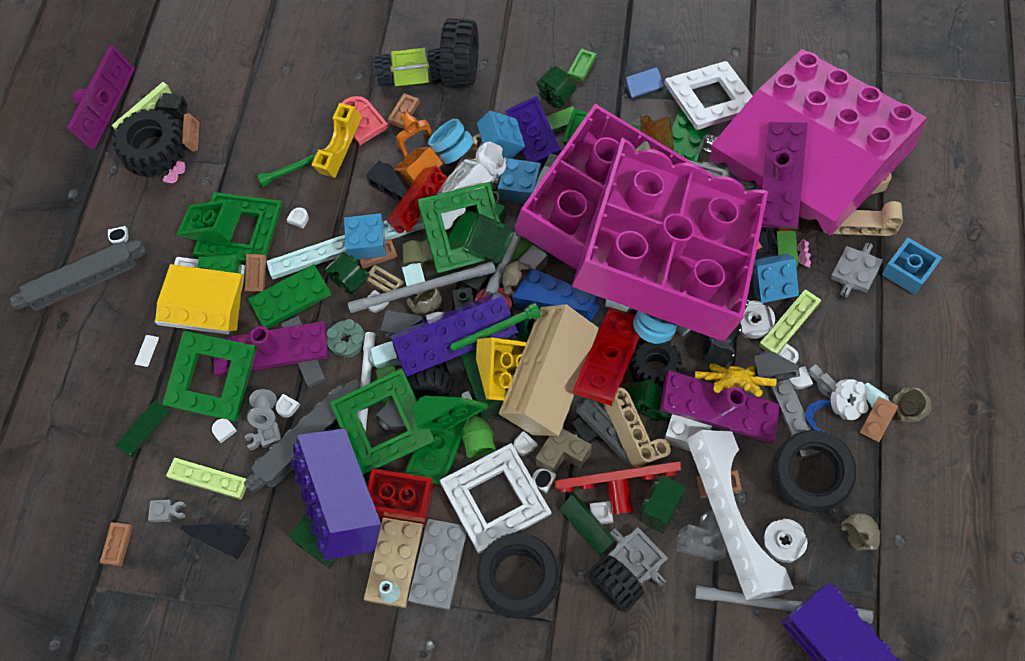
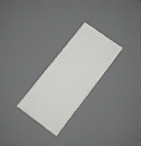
(146, 350)

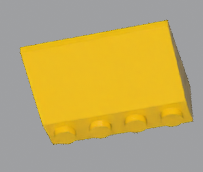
(200, 298)
(497, 364)

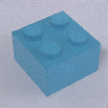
(502, 131)
(518, 180)
(365, 236)
(911, 266)
(775, 278)

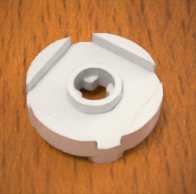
(762, 327)
(858, 400)
(781, 552)

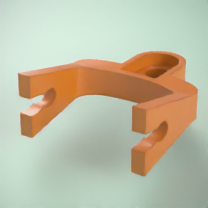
(411, 127)

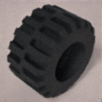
(655, 352)
(615, 583)

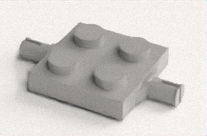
(856, 269)
(639, 555)

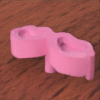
(172, 176)
(803, 257)

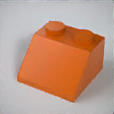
(415, 162)

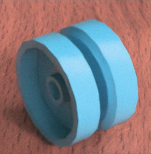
(451, 141)
(653, 328)

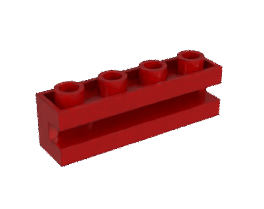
(407, 211)

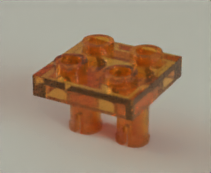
(658, 130)

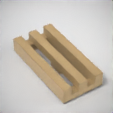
(399, 282)

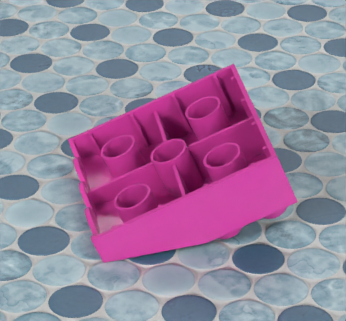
(850, 142)
(567, 196)
(672, 242)

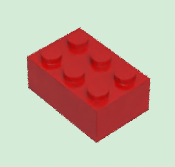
(401, 495)

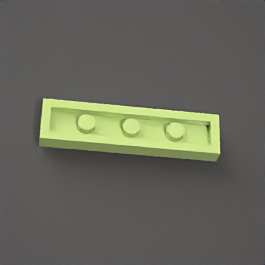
(148, 102)
(790, 322)
(207, 478)

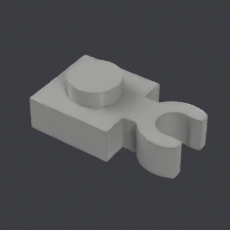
(824, 382)
(265, 437)
(163, 510)

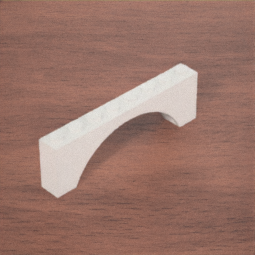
(755, 569)

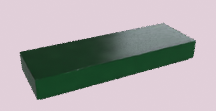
(143, 428)
(587, 524)

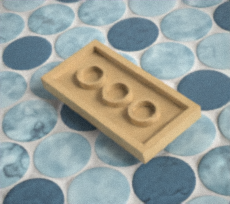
(394, 559)

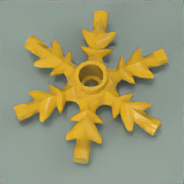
(735, 377)

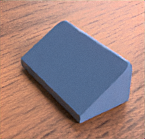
(643, 82)

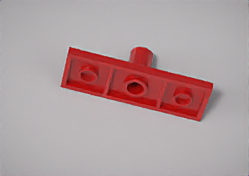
(608, 358)
(618, 483)

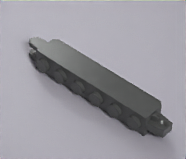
(78, 275)
(277, 461)

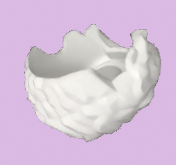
(491, 158)

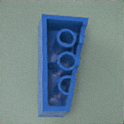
(550, 291)

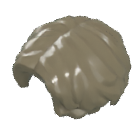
(514, 276)
(425, 302)
(912, 404)
(862, 532)

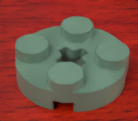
(343, 348)

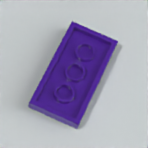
(535, 130)

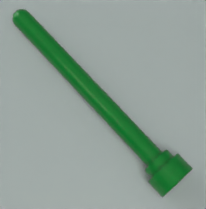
(266, 178)
(531, 312)

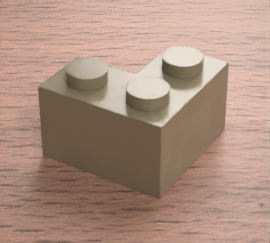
(561, 448)

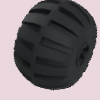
(431, 382)

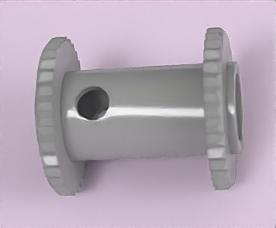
(261, 415)

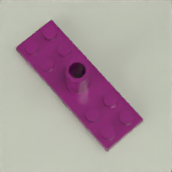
(100, 98)
(784, 173)
(281, 346)
(726, 410)

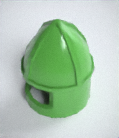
(477, 437)

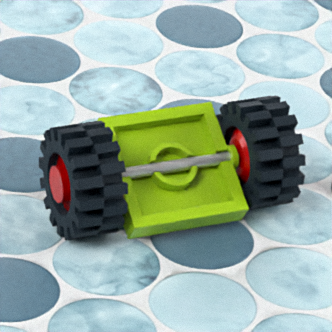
(409, 67)

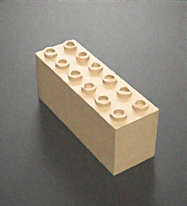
(548, 371)

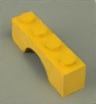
(345, 125)

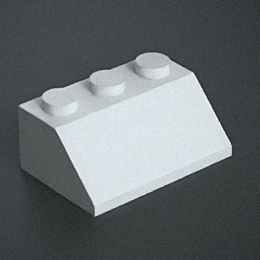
(681, 429)

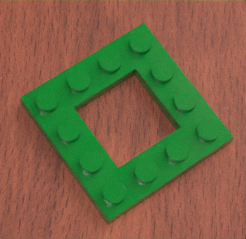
(431, 211)
(268, 214)
(230, 403)
(346, 413)

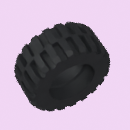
(459, 52)
(141, 127)

